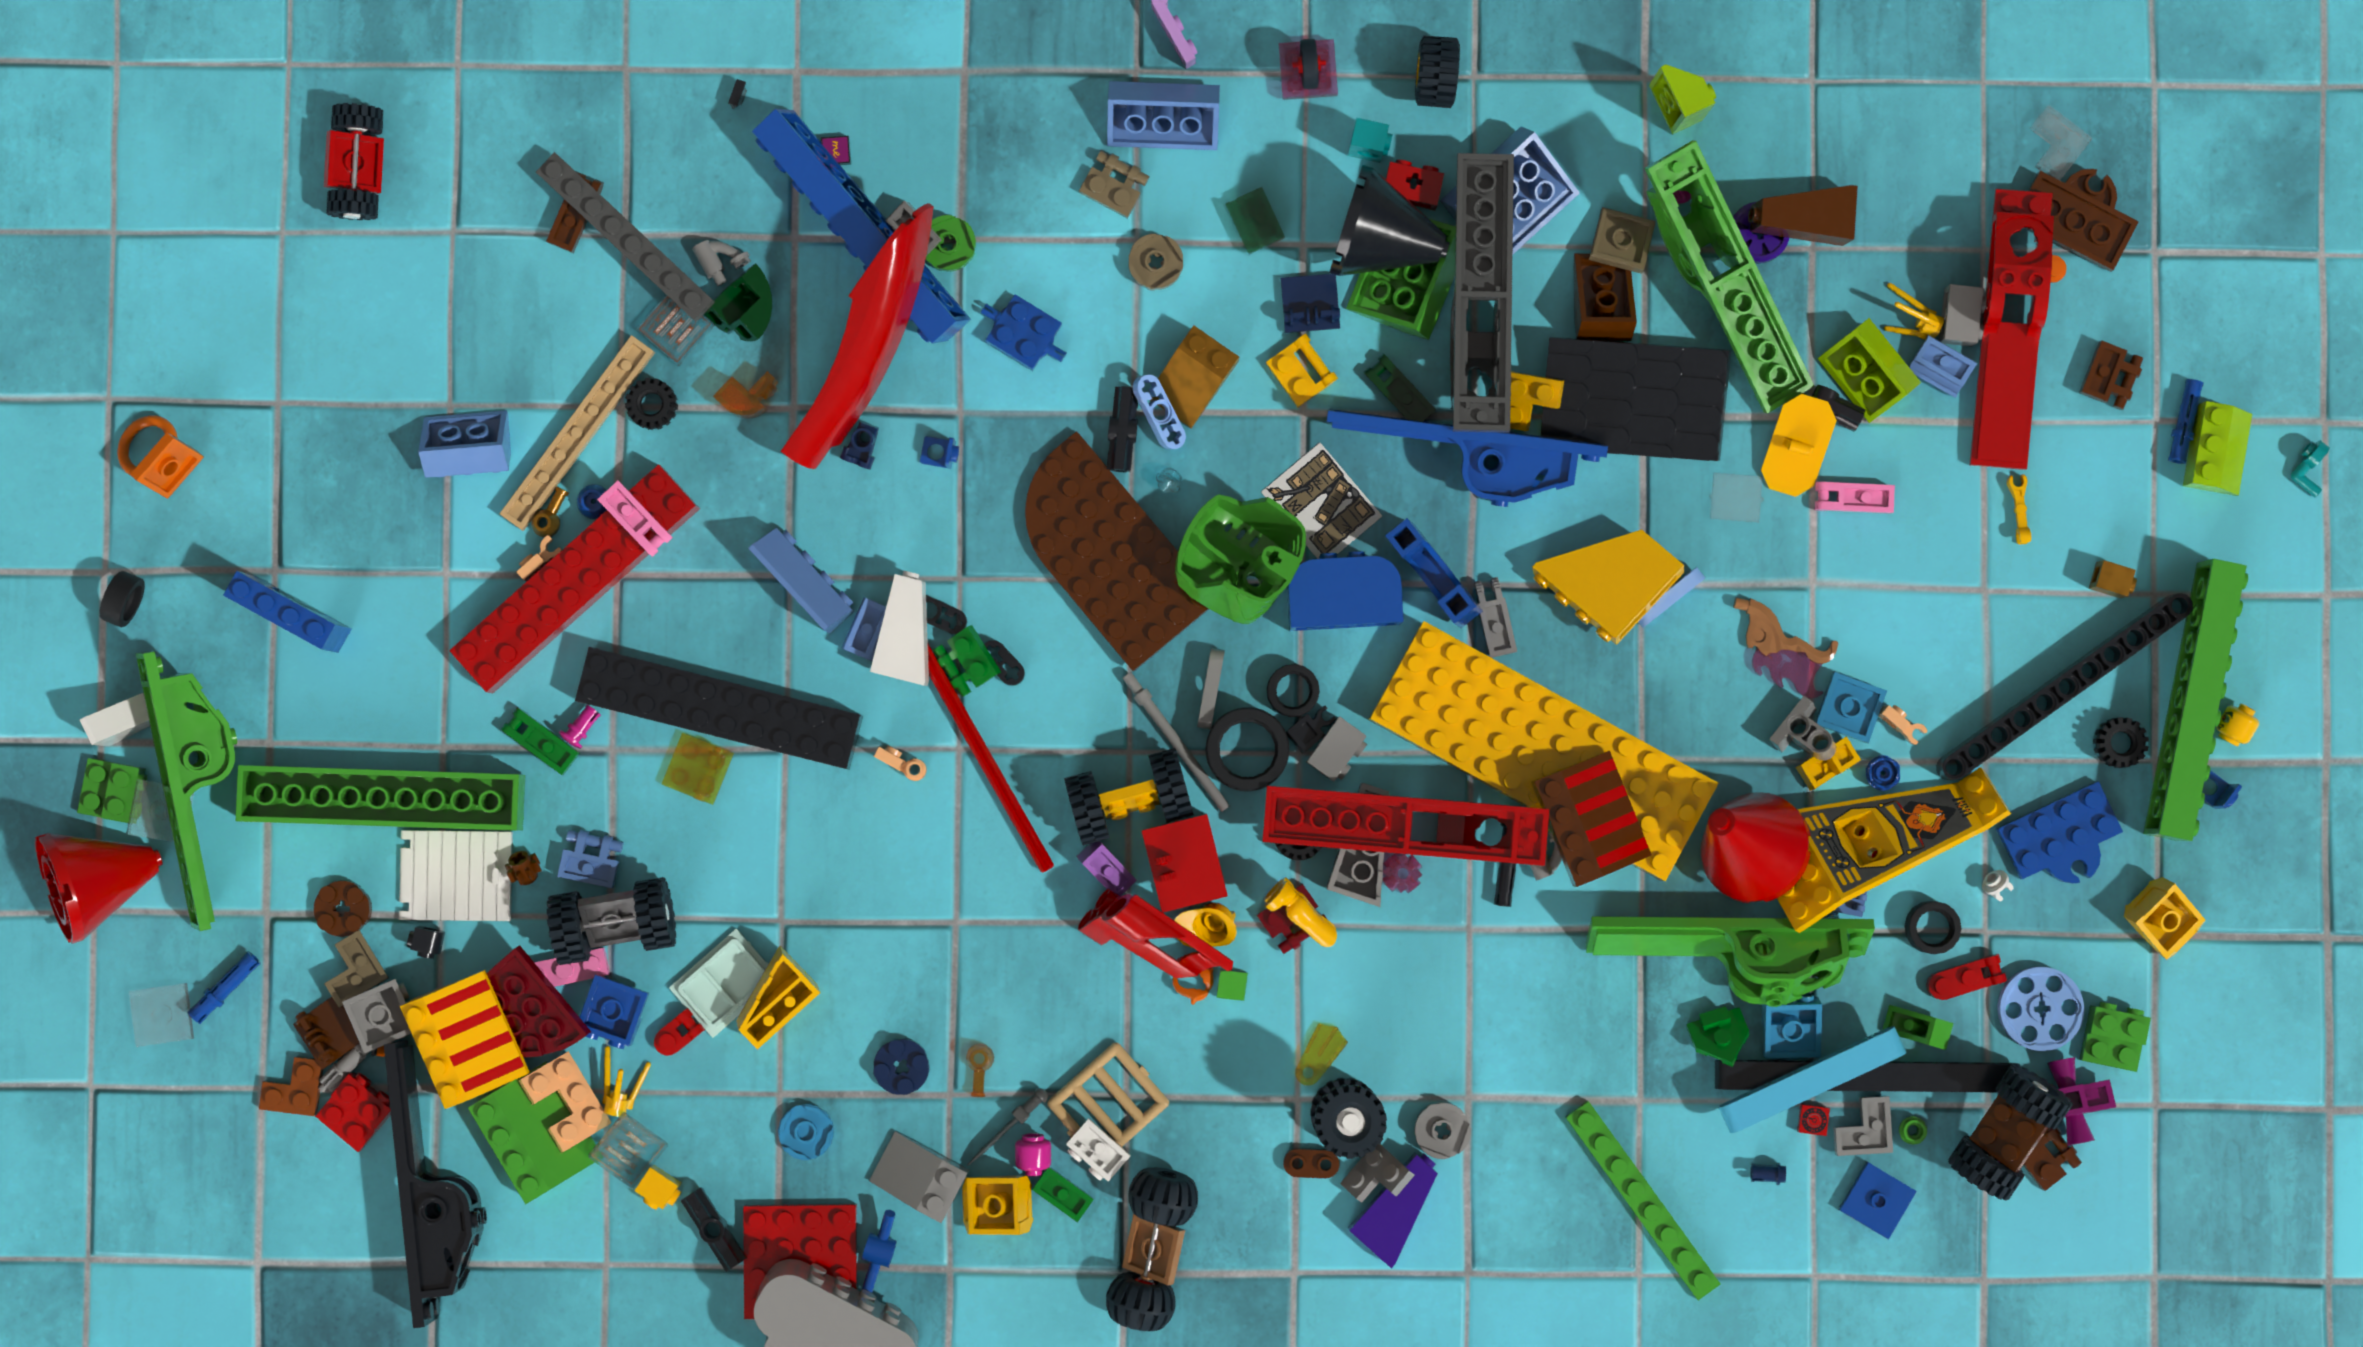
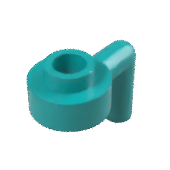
(2313, 454)

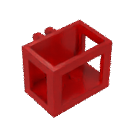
(1184, 863)

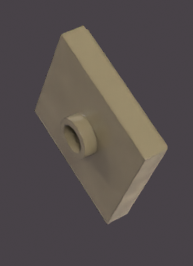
(1622, 240)

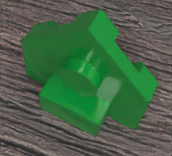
(1719, 1034)

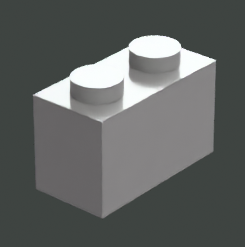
(1962, 315)
(1337, 749)

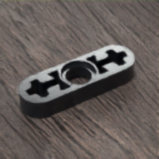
(945, 626)

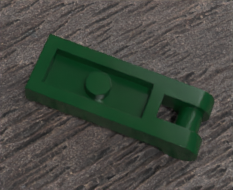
(1400, 390)

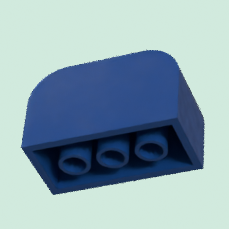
(1345, 593)

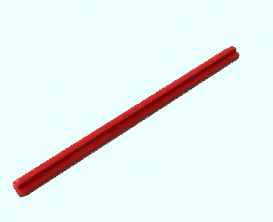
(988, 764)

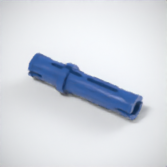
(2179, 453)
(219, 992)

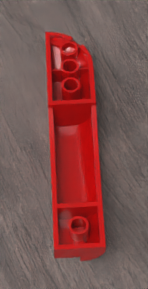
(871, 338)

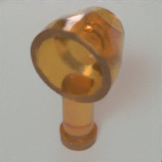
(979, 1069)

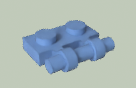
(586, 867)

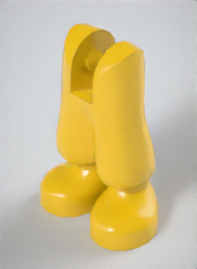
(1301, 912)

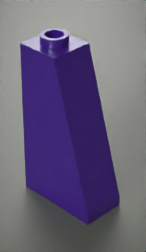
(1388, 1218)

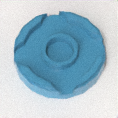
(806, 1131)

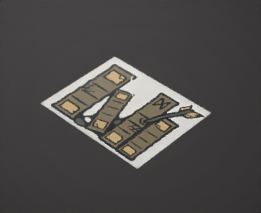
(1323, 501)

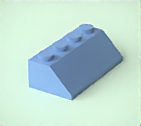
(1163, 115)
(802, 580)

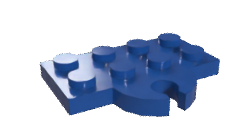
(2061, 834)

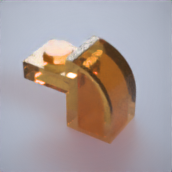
(743, 402)

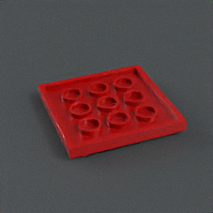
(801, 1232)

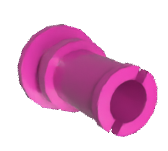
(580, 726)

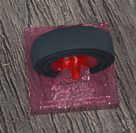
(1308, 69)

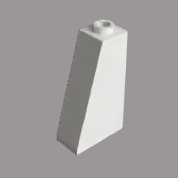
(903, 633)

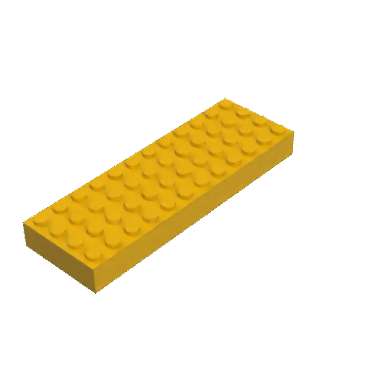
(1518, 731)

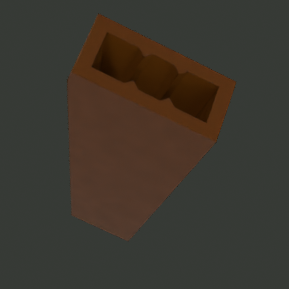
(1810, 216)

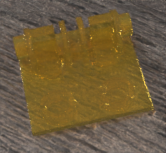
(697, 768)

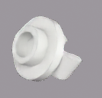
(1995, 882)

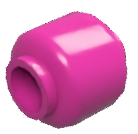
(1033, 1154)

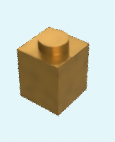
(2113, 579)

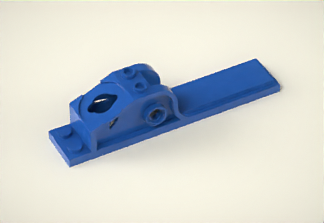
(1519, 455)

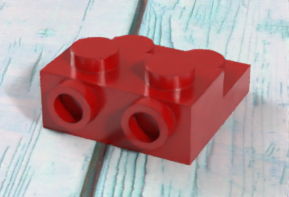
(355, 1111)

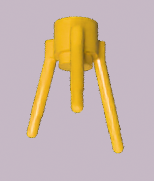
(1926, 321)
(617, 1100)

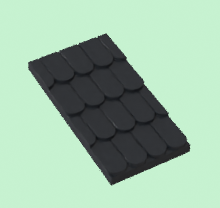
(1639, 397)

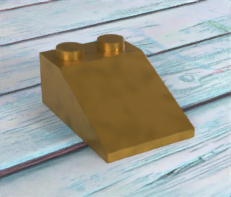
(1195, 374)

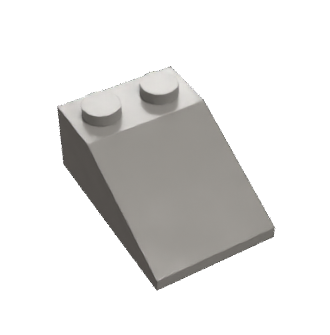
(919, 1176)

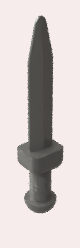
(1021, 1114)

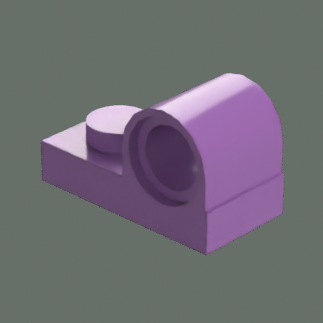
(1106, 868)

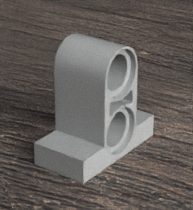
(1808, 739)

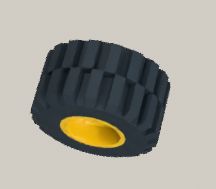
(1437, 71)

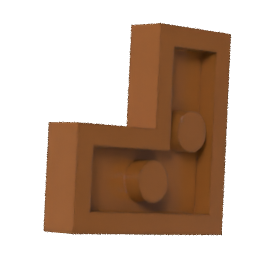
(297, 1097)

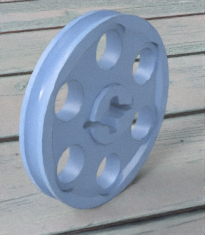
(2053, 1015)

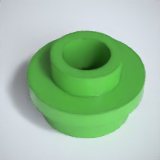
(1921, 1132)

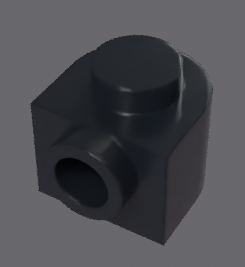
(426, 941)

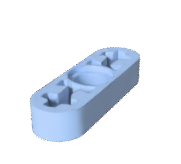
(1170, 415)
(1674, 593)

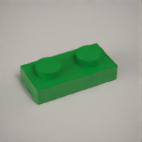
(1063, 1194)

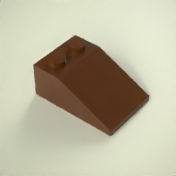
(1603, 301)

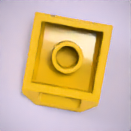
(2164, 917)
(997, 1205)

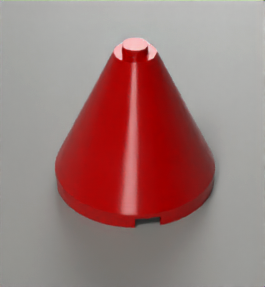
(1755, 847)
(91, 878)

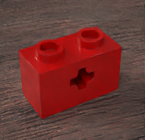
(1428, 180)

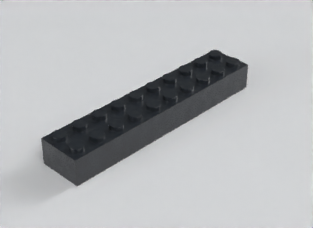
(719, 708)

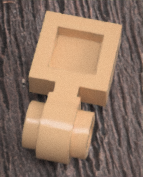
(892, 757)

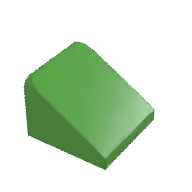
(1232, 985)

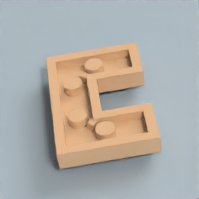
(586, 1111)

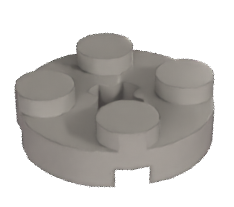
(1434, 1116)

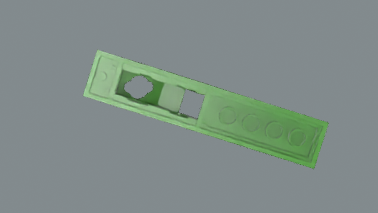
(1739, 293)
(175, 735)
(1762, 956)

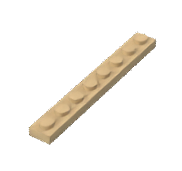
(577, 433)

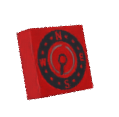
(1813, 1119)

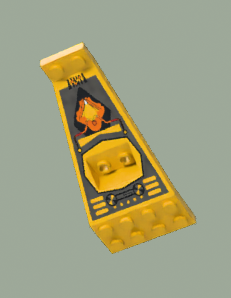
(1900, 825)

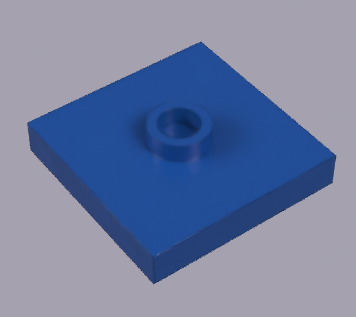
(1877, 1200)

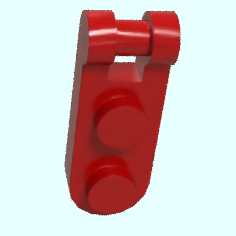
(1965, 978)

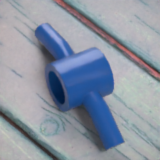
(879, 1250)

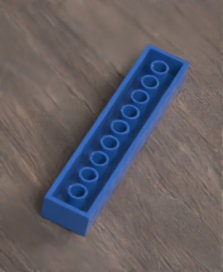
(851, 214)

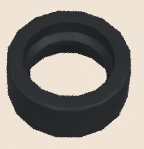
(122, 599)
(1313, 688)
(1952, 918)

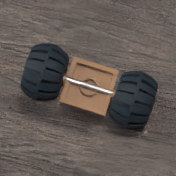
(1159, 1204)

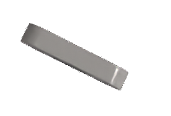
(1210, 688)

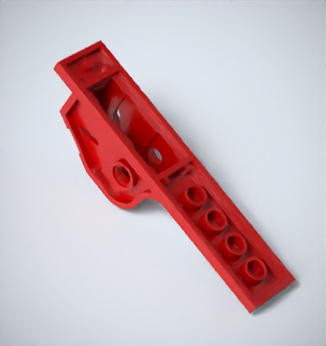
(2009, 348)
(1385, 825)

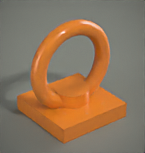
(167, 461)

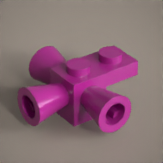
(2085, 1099)

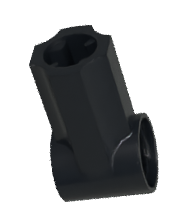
(1845, 412)

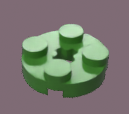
(962, 251)

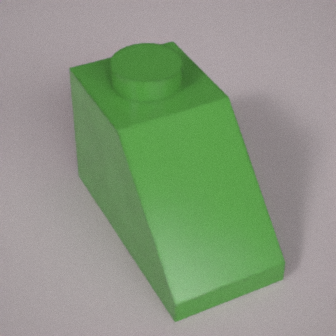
(1919, 1027)

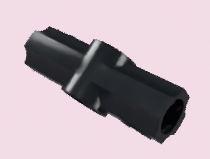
(1122, 430)
(702, 1213)

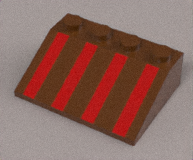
(1591, 819)

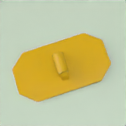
(1798, 445)

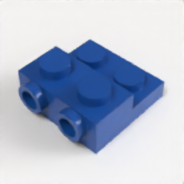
(613, 1011)

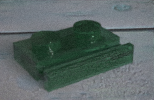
(1255, 220)

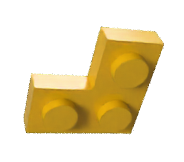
(1530, 391)

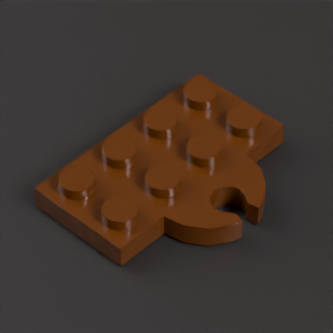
(2085, 218)

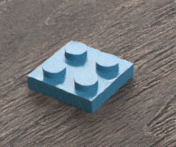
(1850, 707)

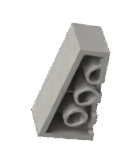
(1359, 871)

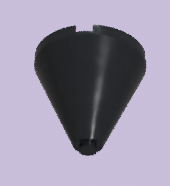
(1385, 231)

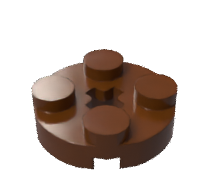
(330, 919)

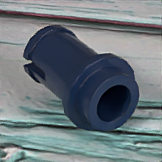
(1768, 1173)

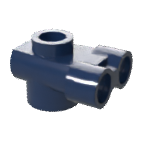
(858, 450)

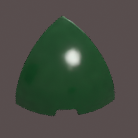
(744, 305)

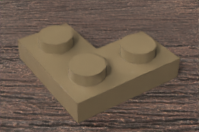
(363, 969)

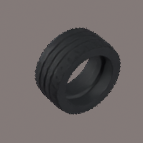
(1257, 716)

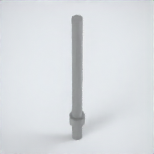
(1143, 698)

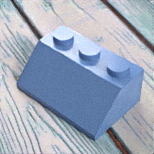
(465, 444)

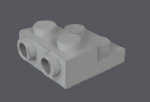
(378, 1015)

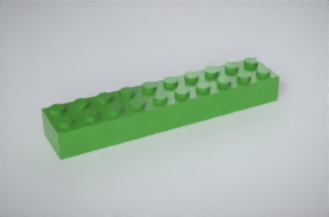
(2195, 700)
(380, 797)

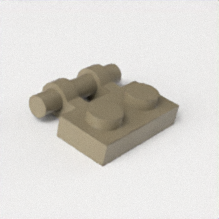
(1111, 192)

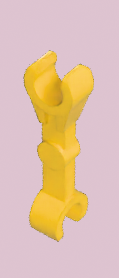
(2023, 532)

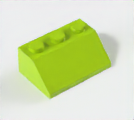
(1681, 97)
(1869, 370)
(2218, 448)

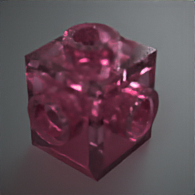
(1391, 869)

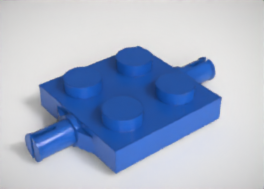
(1023, 332)

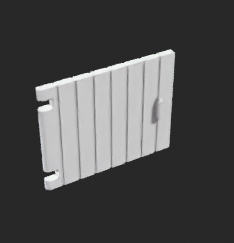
(456, 875)

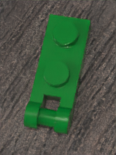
(541, 741)

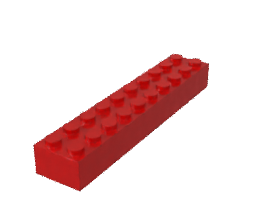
(567, 585)

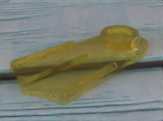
(1320, 1053)

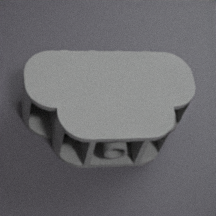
(812, 1309)

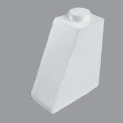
(116, 721)

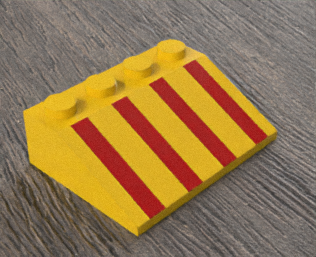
(464, 1039)

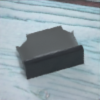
(738, 94)

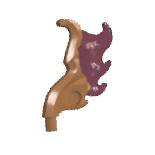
(1782, 655)

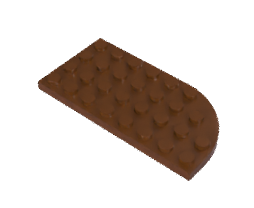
(1107, 553)

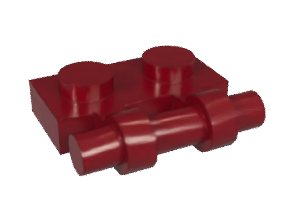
(1278, 922)

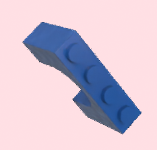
(1434, 572)
(301, 621)

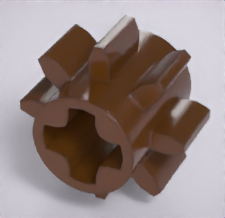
(523, 868)

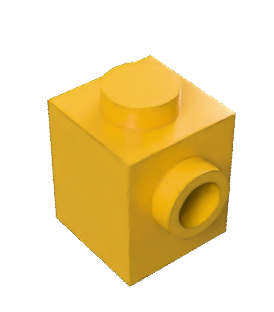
(658, 1188)

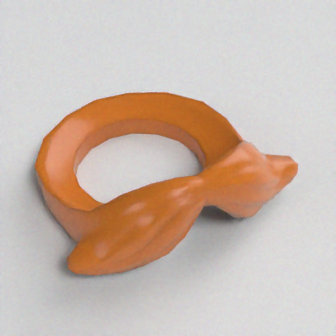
(1196, 994)

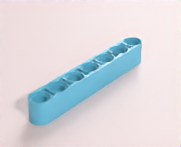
(1812, 1079)

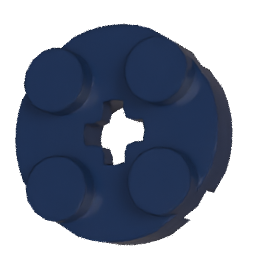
(904, 1082)

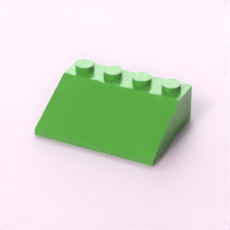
(1409, 295)
(522, 1141)

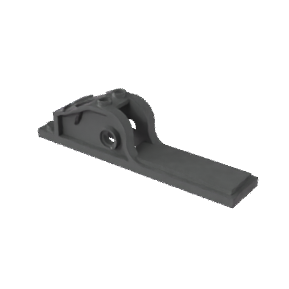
(1483, 274)

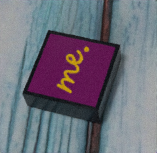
(839, 148)

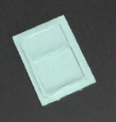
(721, 982)

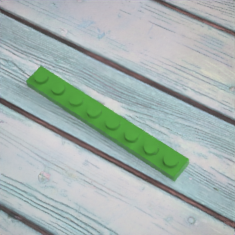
(1642, 1200)

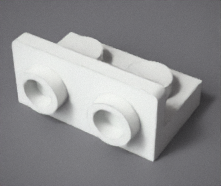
(1097, 1150)

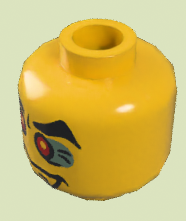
(2238, 724)

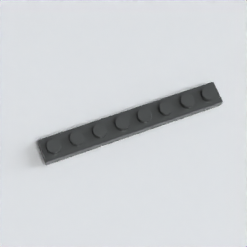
(625, 237)

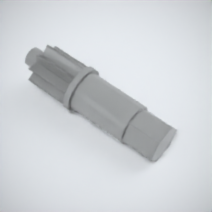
(342, 1068)

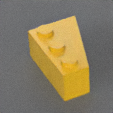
(776, 998)

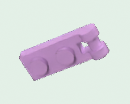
(1173, 28)

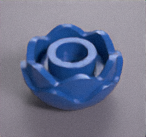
(584, 500)
(1891, 770)

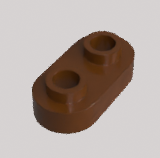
(1311, 1163)

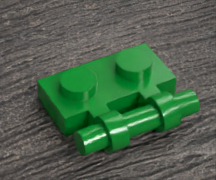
(973, 657)

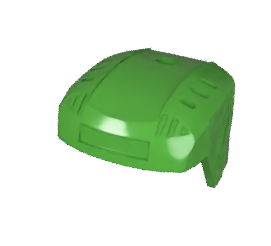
(1215, 564)

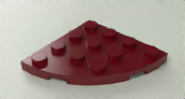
(534, 1007)

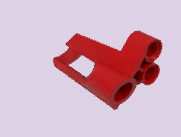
(1134, 921)

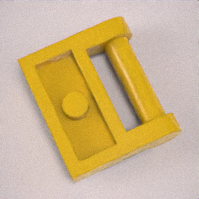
(1294, 376)

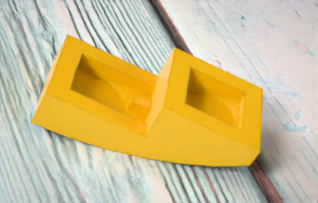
(1816, 772)

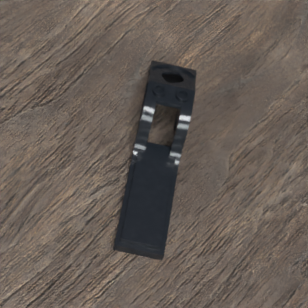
(427, 1233)

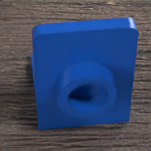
(950, 452)
(2224, 795)

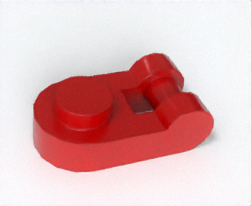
(669, 1038)

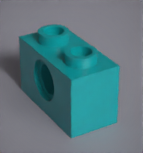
(1370, 140)

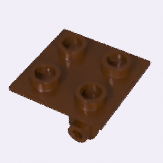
(326, 1032)

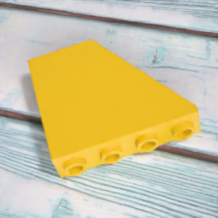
(1611, 581)

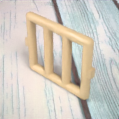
(1096, 1068)

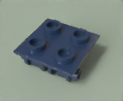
(1310, 303)

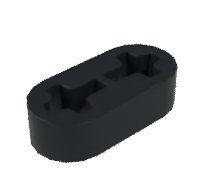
(1010, 660)

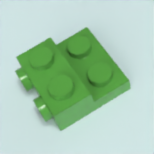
(109, 789)
(2114, 1036)

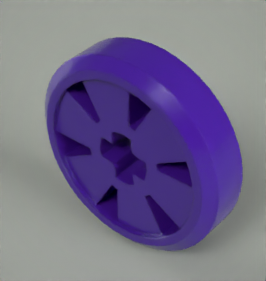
(1761, 250)

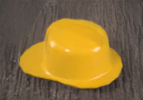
(1210, 923)

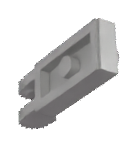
(1495, 621)

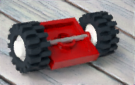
(354, 161)

